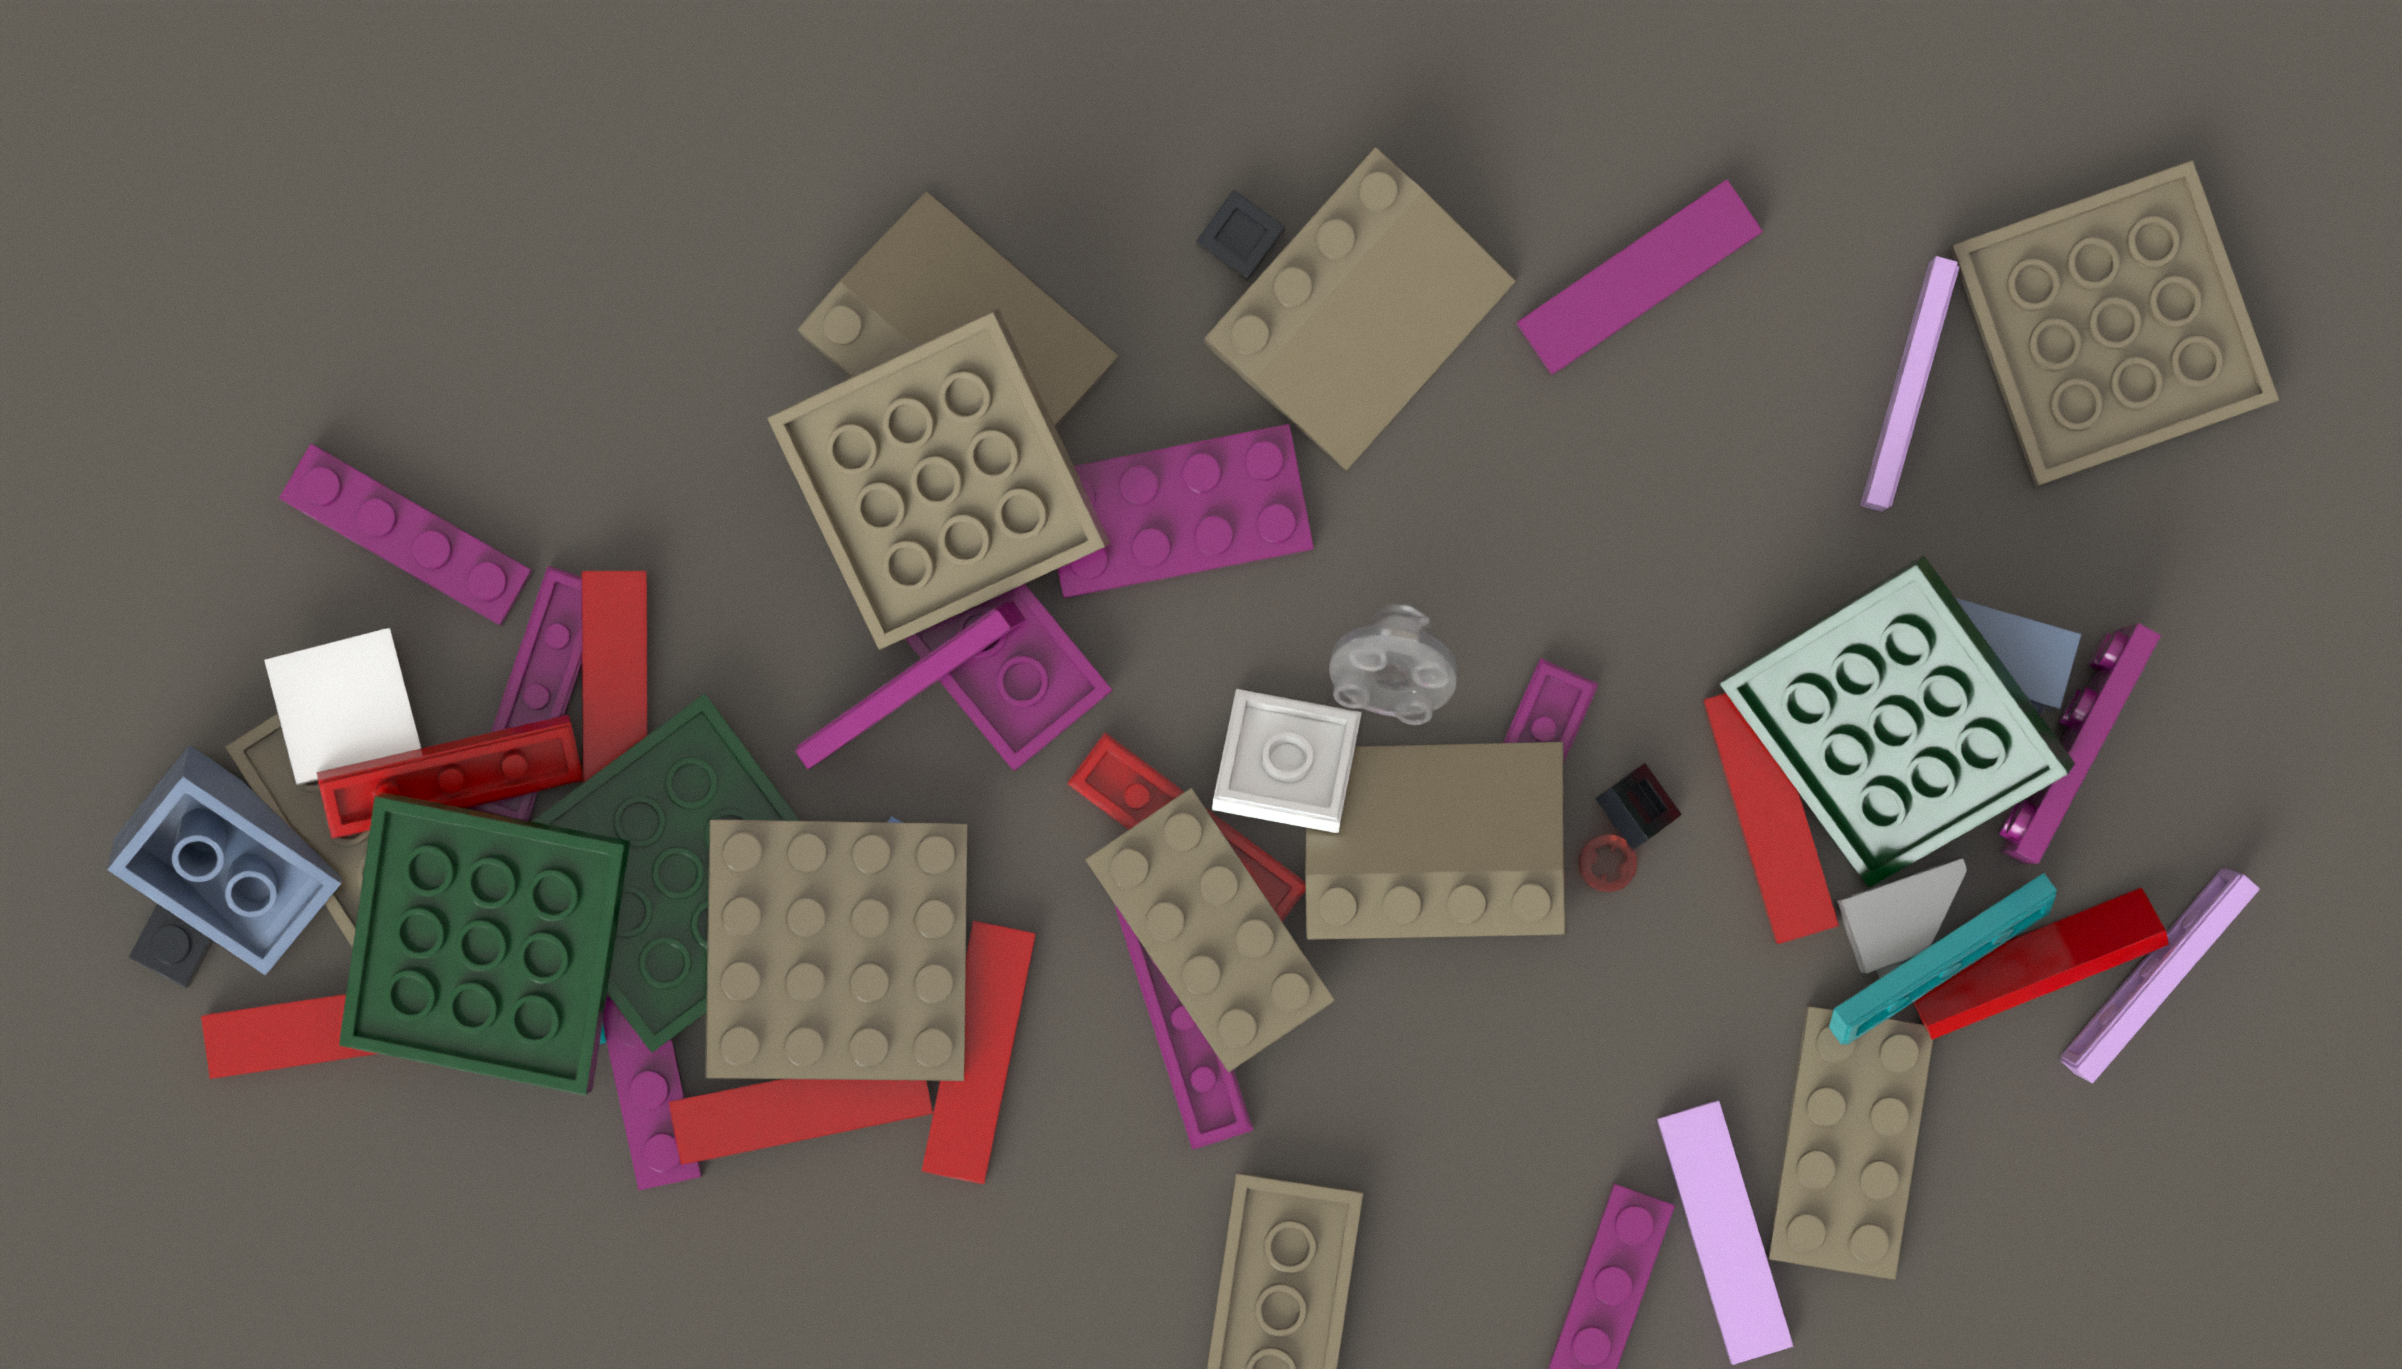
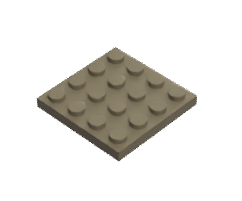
(2114, 323)
(939, 479)
(836, 950)

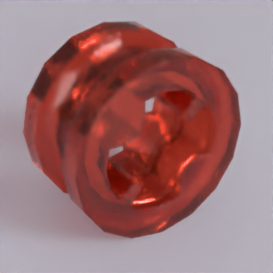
(1626, 869)

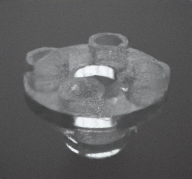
(1394, 667)

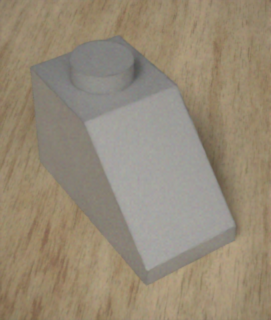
(1899, 916)

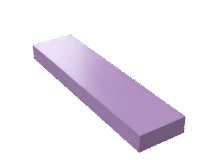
(1910, 384)
(2158, 974)
(1724, 1232)

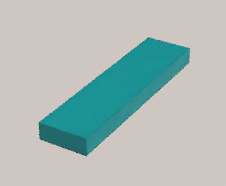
(1943, 960)

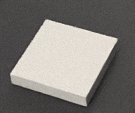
(342, 704)
(1286, 761)

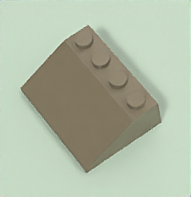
(939, 276)
(1359, 309)
(1443, 845)

